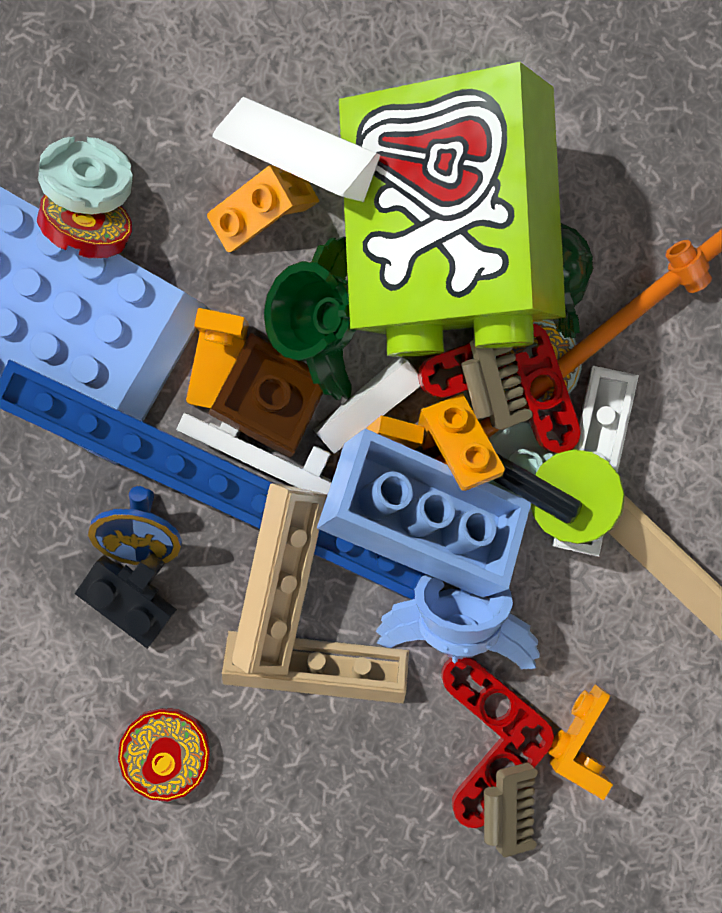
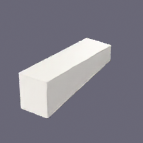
(369, 403)

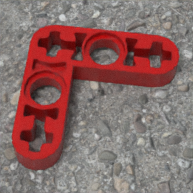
(541, 363)
(507, 727)

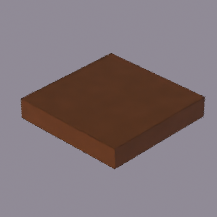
(268, 396)

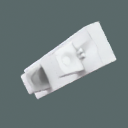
(227, 440)

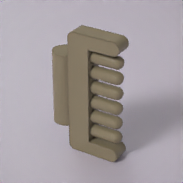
(488, 390)
(502, 812)

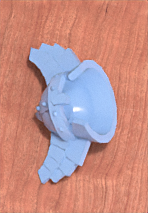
(460, 624)

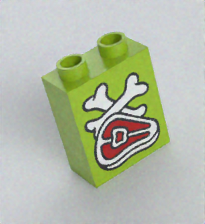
(457, 211)

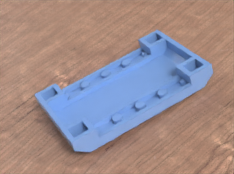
(87, 319)

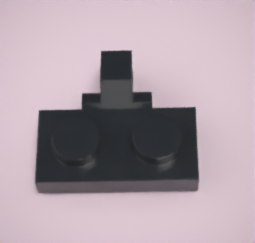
(128, 597)

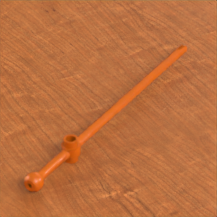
(686, 267)

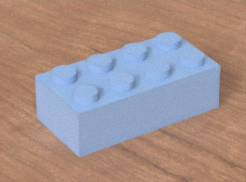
(421, 518)

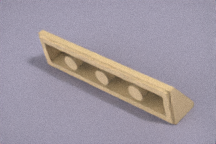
(670, 565)
(278, 580)
(329, 673)

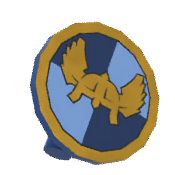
(134, 532)

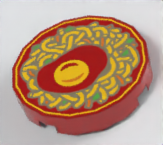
(94, 234)
(164, 754)

